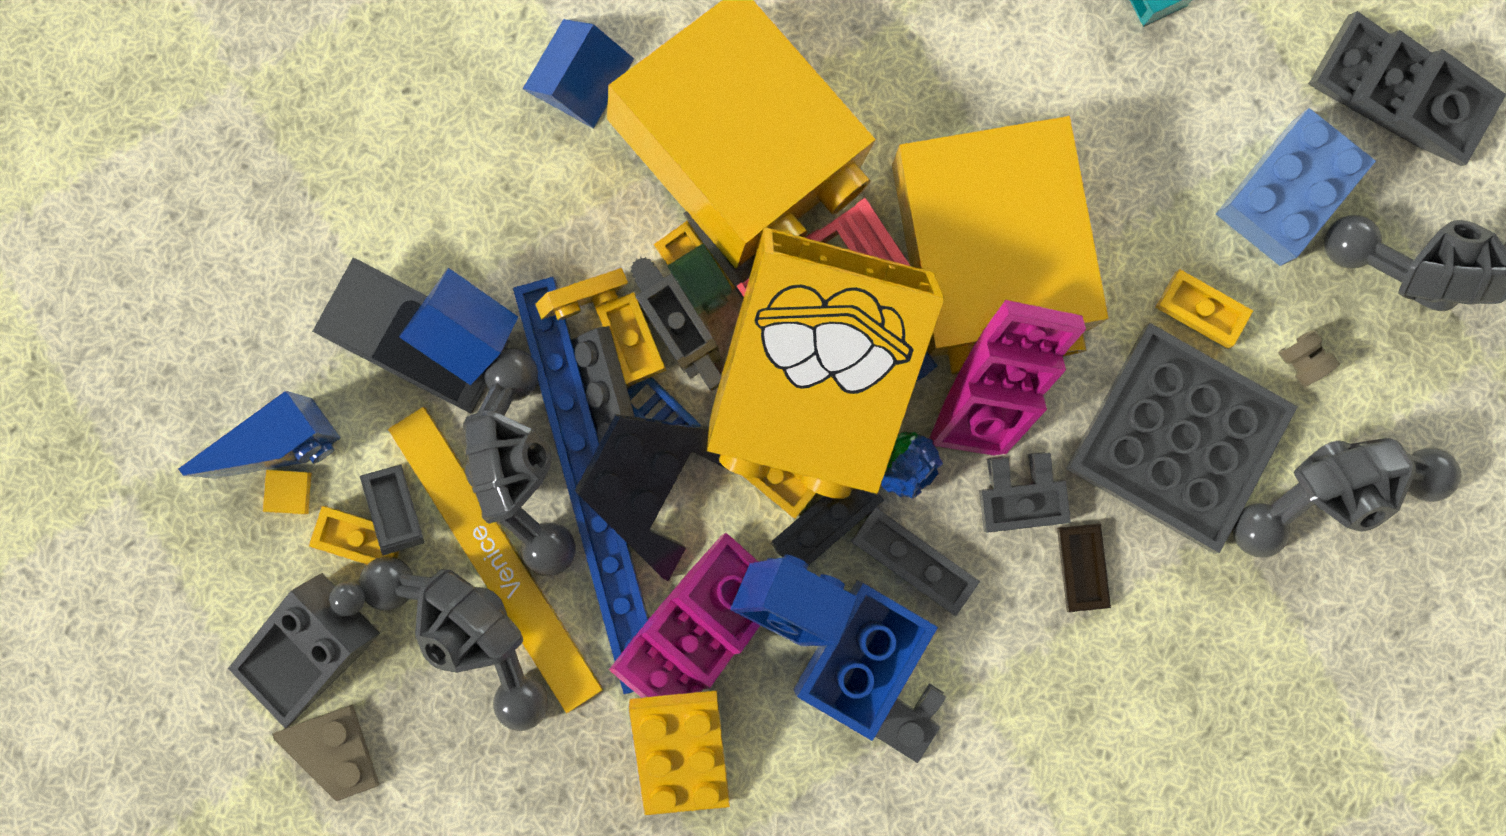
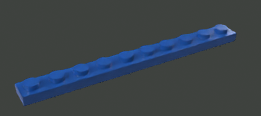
(576, 443)

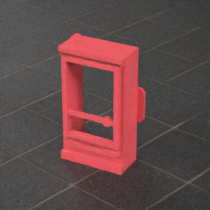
(861, 233)

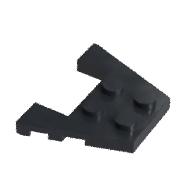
(634, 477)

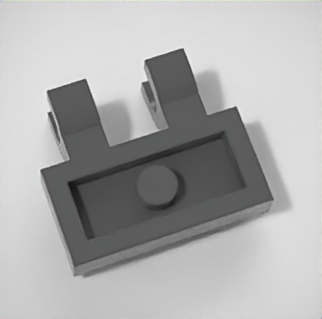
(1024, 505)
(911, 728)

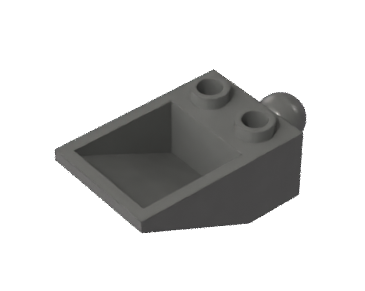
(304, 646)

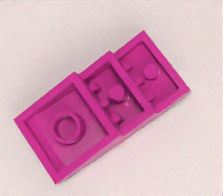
(1006, 379)
(692, 629)

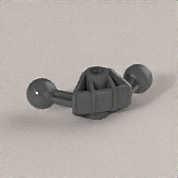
(1455, 267)
(511, 463)
(1354, 485)
(461, 631)

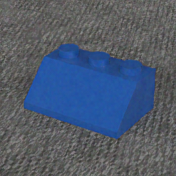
(869, 665)

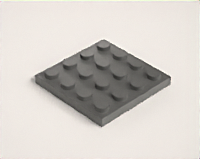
(1182, 438)

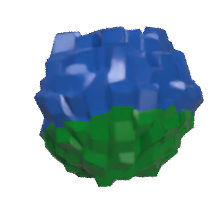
(911, 465)

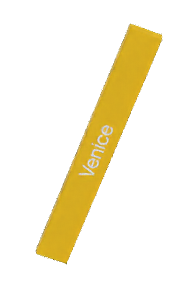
(496, 560)

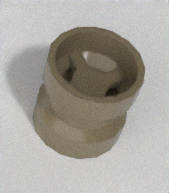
(1309, 358)

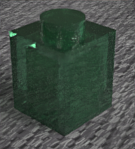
(701, 280)

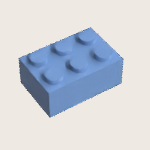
(1295, 187)

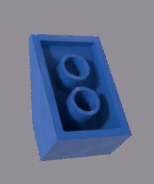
(278, 435)

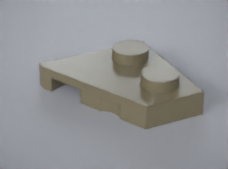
(332, 752)

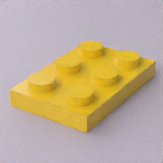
(679, 752)

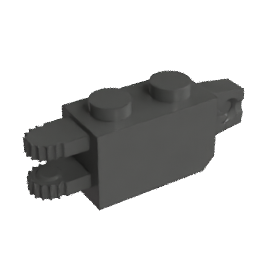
(677, 322)

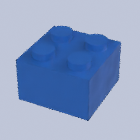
(794, 601)

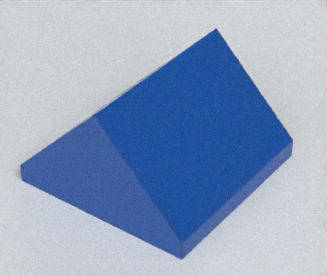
(578, 70)
(460, 327)

